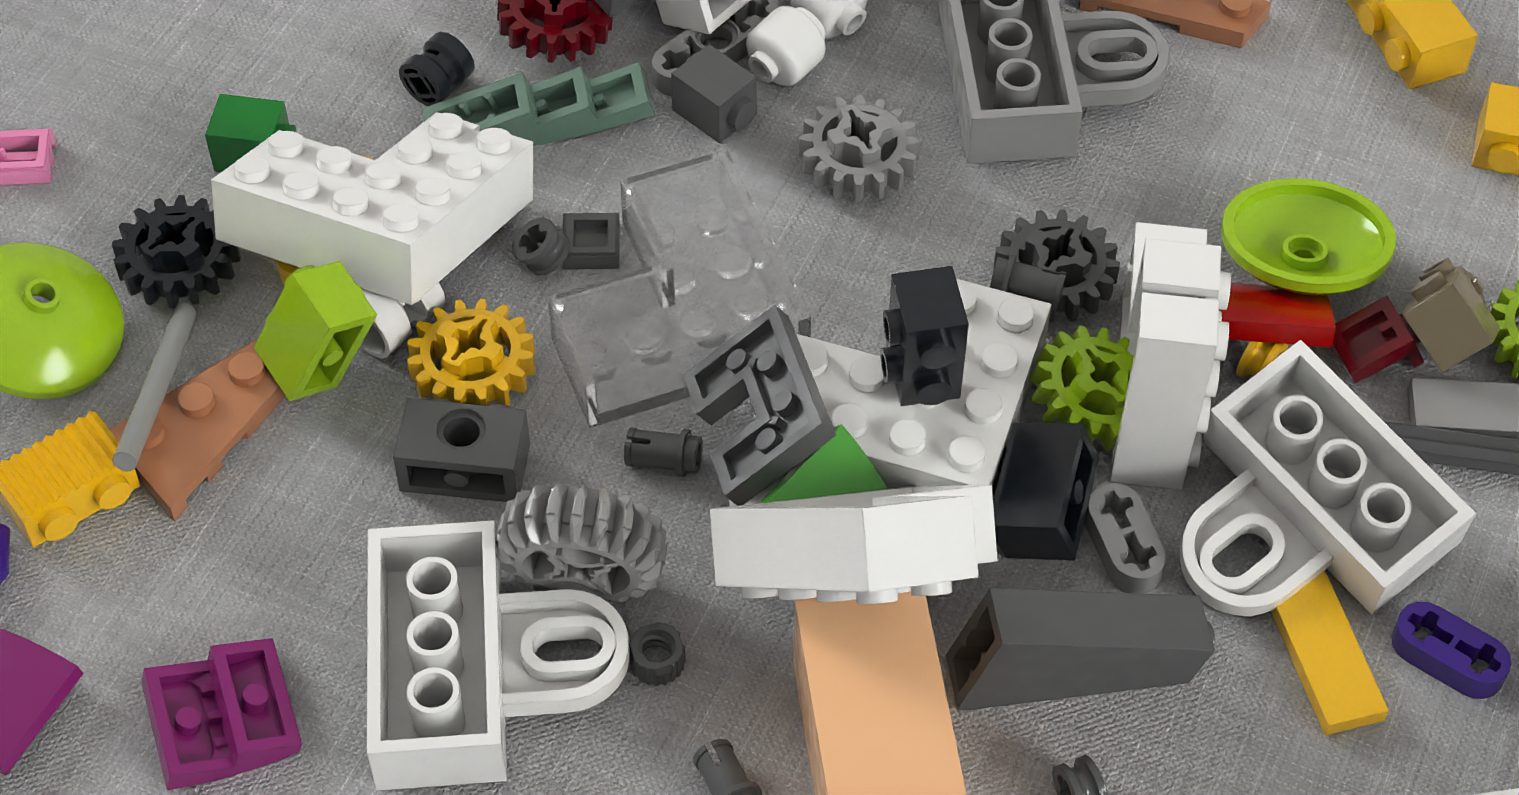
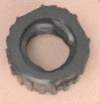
(661, 636)

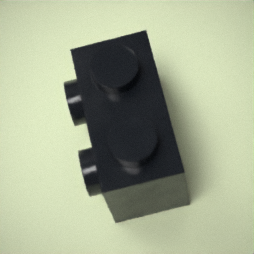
(925, 336)
(1044, 490)

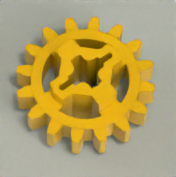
(471, 355)

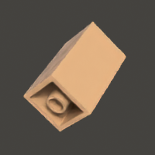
(874, 699)

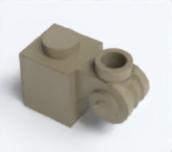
(1450, 314)

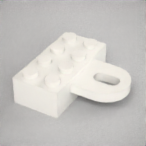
(1321, 489)
(461, 656)

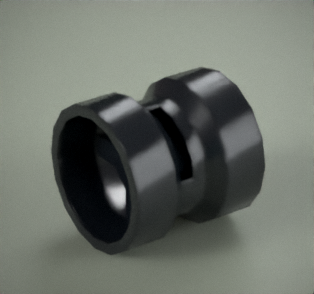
(433, 72)

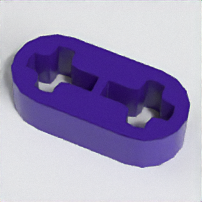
(1451, 650)

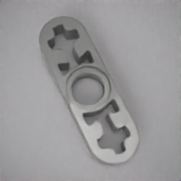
(689, 42)

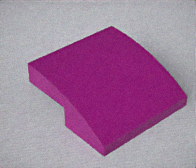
(30, 692)
(220, 713)

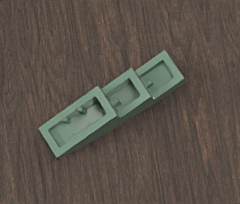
(555, 107)

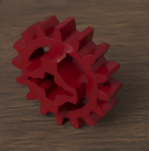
(553, 26)

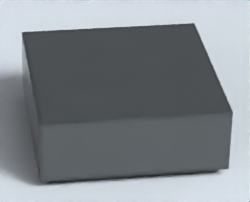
(592, 240)

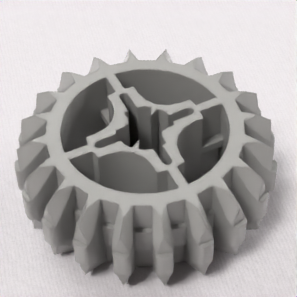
(581, 542)

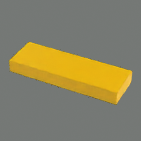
(1329, 659)

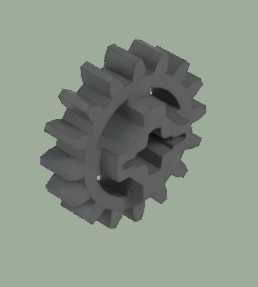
(1066, 248)

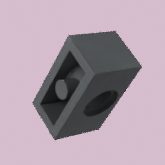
(486, 469)

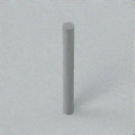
(154, 388)

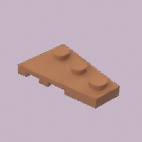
(1212, 20)
(202, 424)

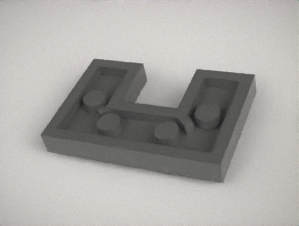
(792, 420)

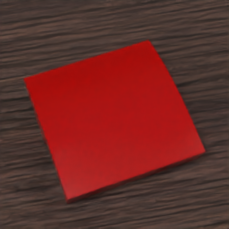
(1278, 316)

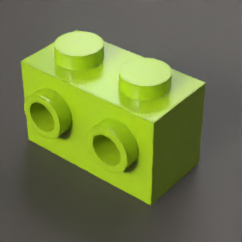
(314, 330)

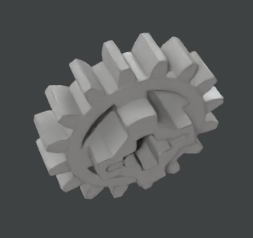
(859, 148)

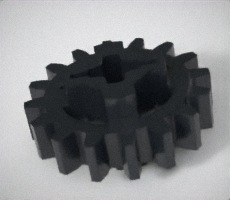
(172, 253)

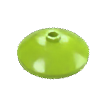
(1308, 236)
(60, 343)

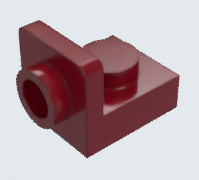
(1375, 339)

